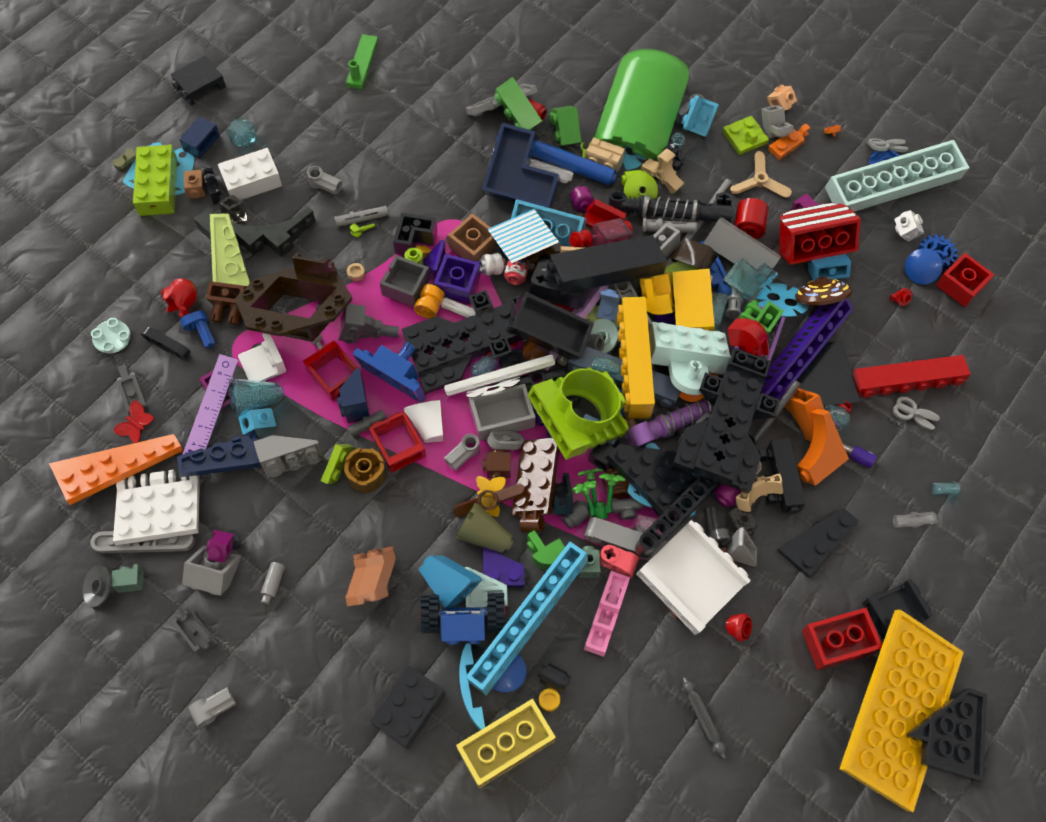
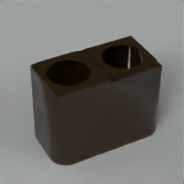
(694, 254)

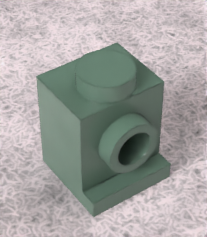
(591, 569)
(127, 579)

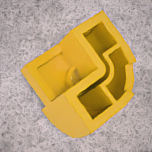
(658, 293)

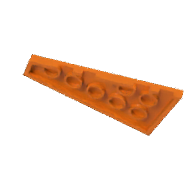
(96, 471)

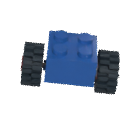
(462, 622)

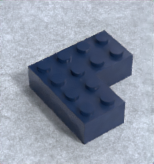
(509, 170)

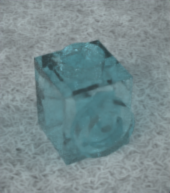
(241, 132)

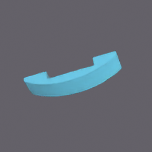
(465, 664)

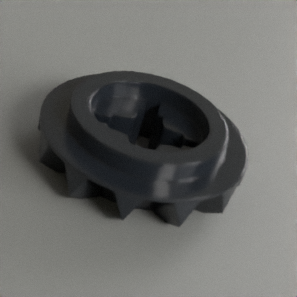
(678, 157)

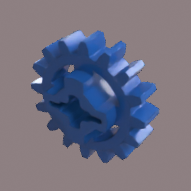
(942, 247)

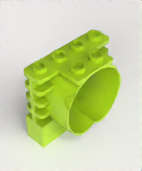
(568, 430)

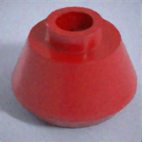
(739, 626)

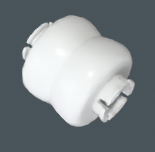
(492, 264)

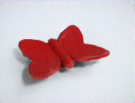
(135, 424)

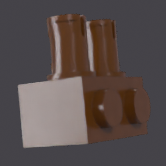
(222, 296)

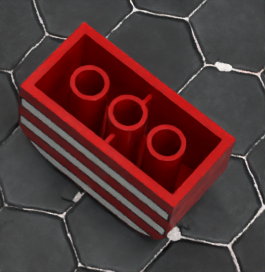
(818, 232)

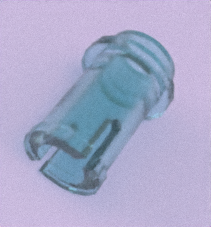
(678, 139)
(946, 488)

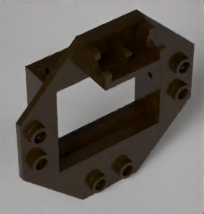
(307, 280)

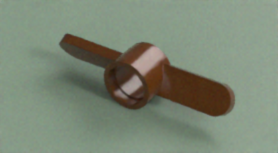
(500, 496)

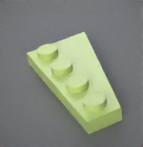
(226, 254)

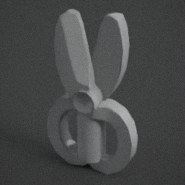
(891, 144)
(918, 415)

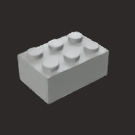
(502, 411)

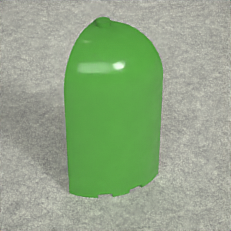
(644, 102)

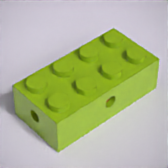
(155, 180)

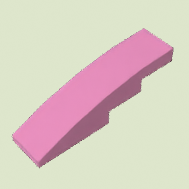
(607, 613)

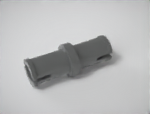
(367, 422)

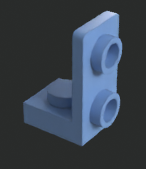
(608, 305)

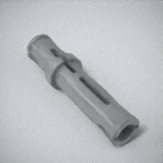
(340, 220)

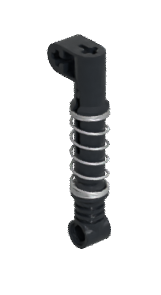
(675, 208)

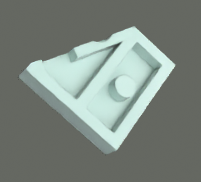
(478, 596)

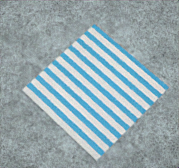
(523, 235)

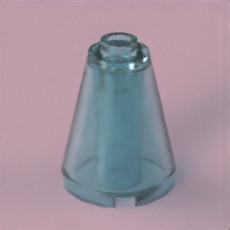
(253, 395)

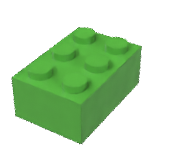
(517, 105)

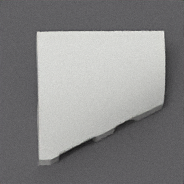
(427, 420)

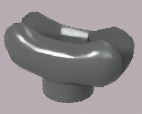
(626, 507)

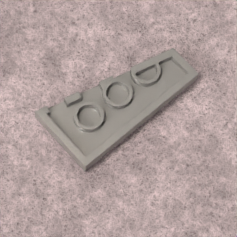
(491, 104)

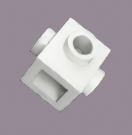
(909, 225)

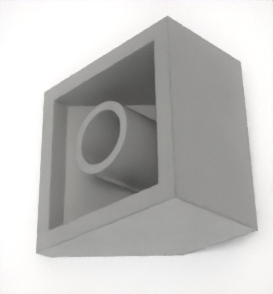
(209, 574)

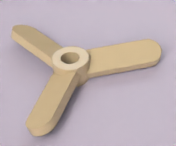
(761, 180)

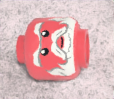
(516, 272)

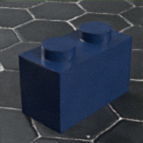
(199, 137)

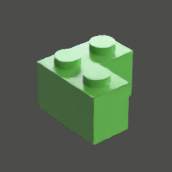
(566, 124)

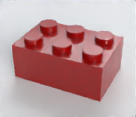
(842, 639)

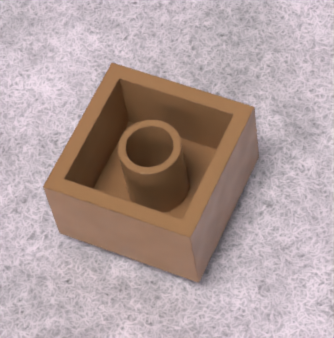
(471, 239)

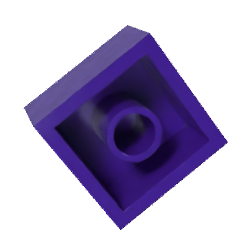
(458, 277)

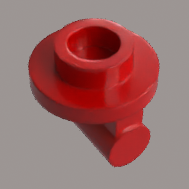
(902, 296)

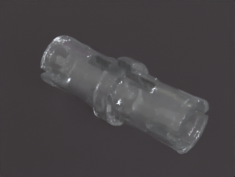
(914, 519)

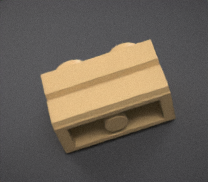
(605, 154)

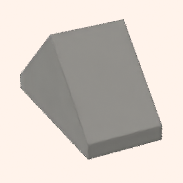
(742, 548)

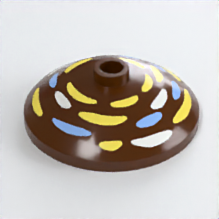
(823, 291)

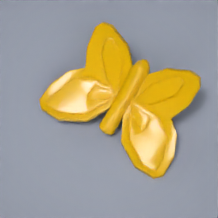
(488, 499)

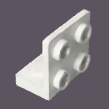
(262, 361)

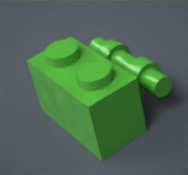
(767, 316)

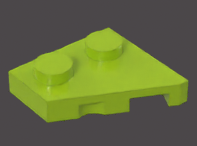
(336, 463)

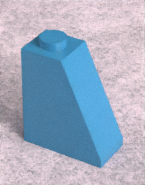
(448, 579)

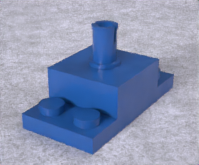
(393, 369)

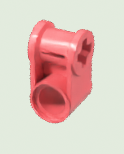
(620, 561)

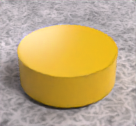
(549, 700)

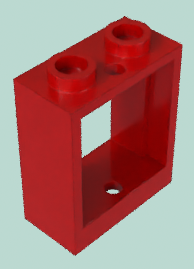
(323, 357)
(405, 457)

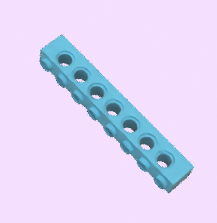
(527, 618)

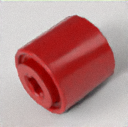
(752, 217)

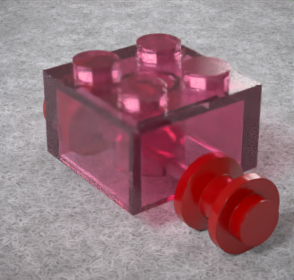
(602, 233)

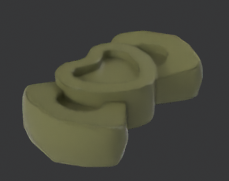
(125, 159)

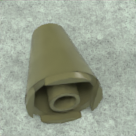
(484, 531)

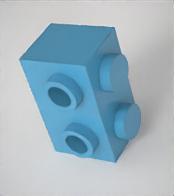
(831, 267)

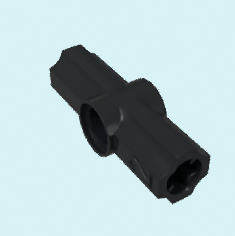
(529, 379)

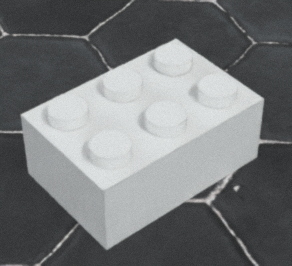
(250, 174)

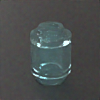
(605, 364)
(484, 365)

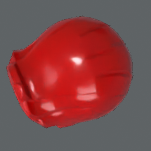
(180, 296)

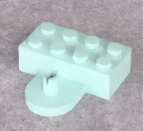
(688, 353)

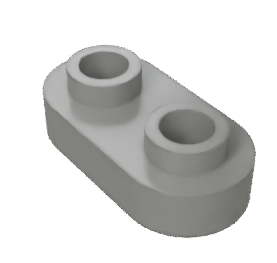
(505, 440)

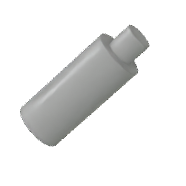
(272, 582)

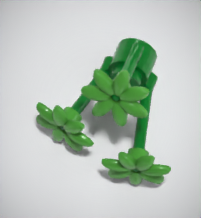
(597, 508)

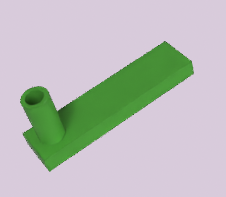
(360, 65)

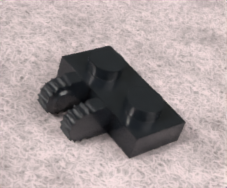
(210, 179)

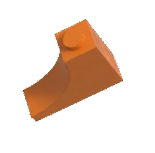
(800, 407)
(825, 451)

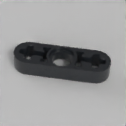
(165, 343)

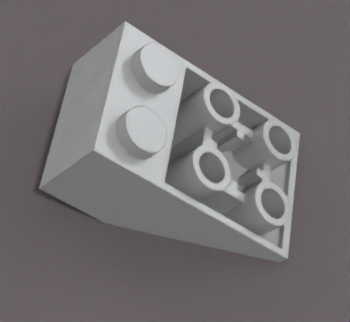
(283, 454)

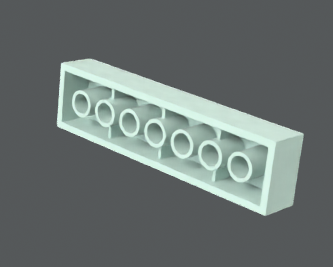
(898, 176)

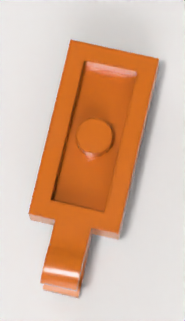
(789, 143)

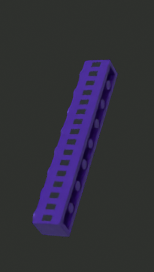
(804, 347)

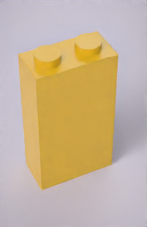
(693, 299)

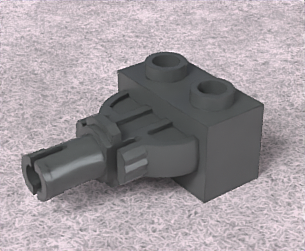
(357, 325)

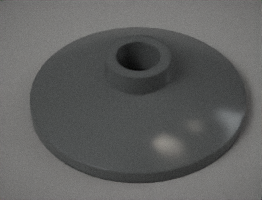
(96, 586)

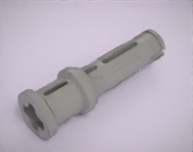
(654, 225)
(734, 304)

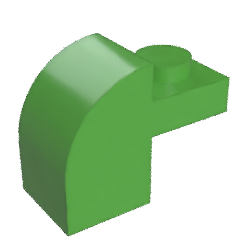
(543, 556)

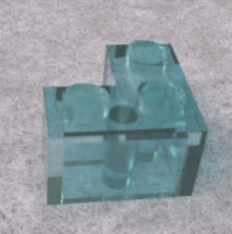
(749, 280)

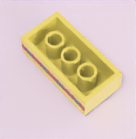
(505, 743)

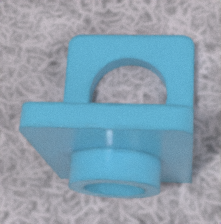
(257, 419)

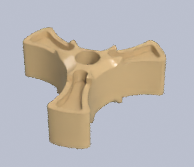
(664, 171)
(760, 487)

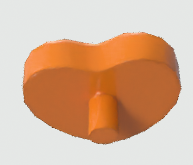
(833, 129)

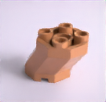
(371, 576)

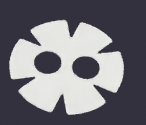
(504, 383)

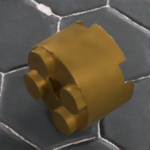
(374, 472)

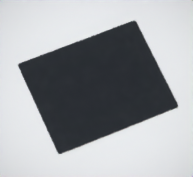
(830, 376)

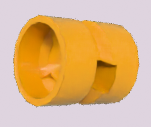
(429, 301)

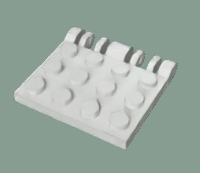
(156, 509)

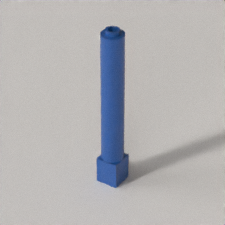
(574, 163)

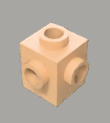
(782, 96)

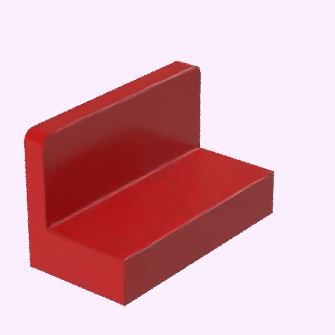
(601, 212)

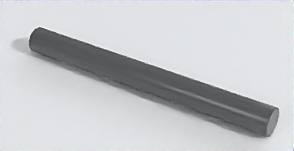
(783, 401)

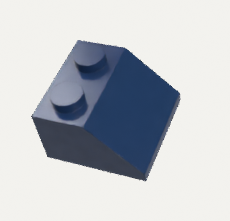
(353, 398)

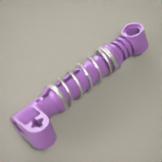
(666, 424)

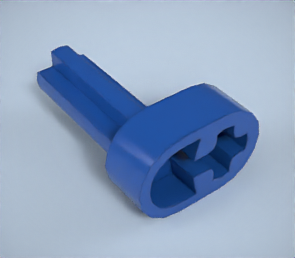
(198, 320)

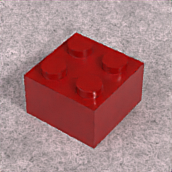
(965, 279)

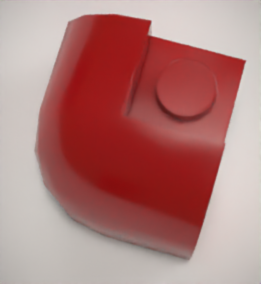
(749, 336)

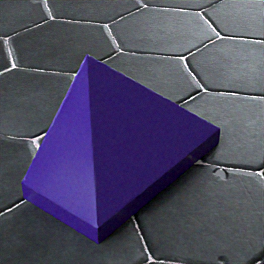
(435, 258)

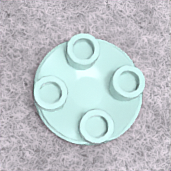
(111, 336)

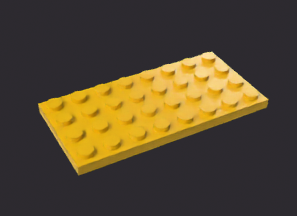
(906, 687)

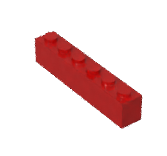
(911, 376)

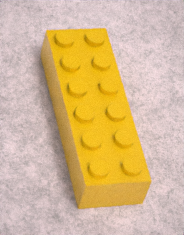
(635, 357)

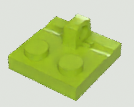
(745, 135)

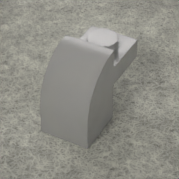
(774, 122)

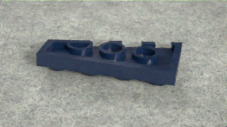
(223, 457)

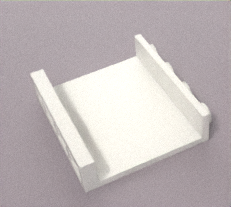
(693, 577)

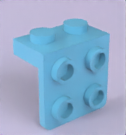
(700, 116)

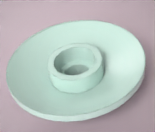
(609, 329)

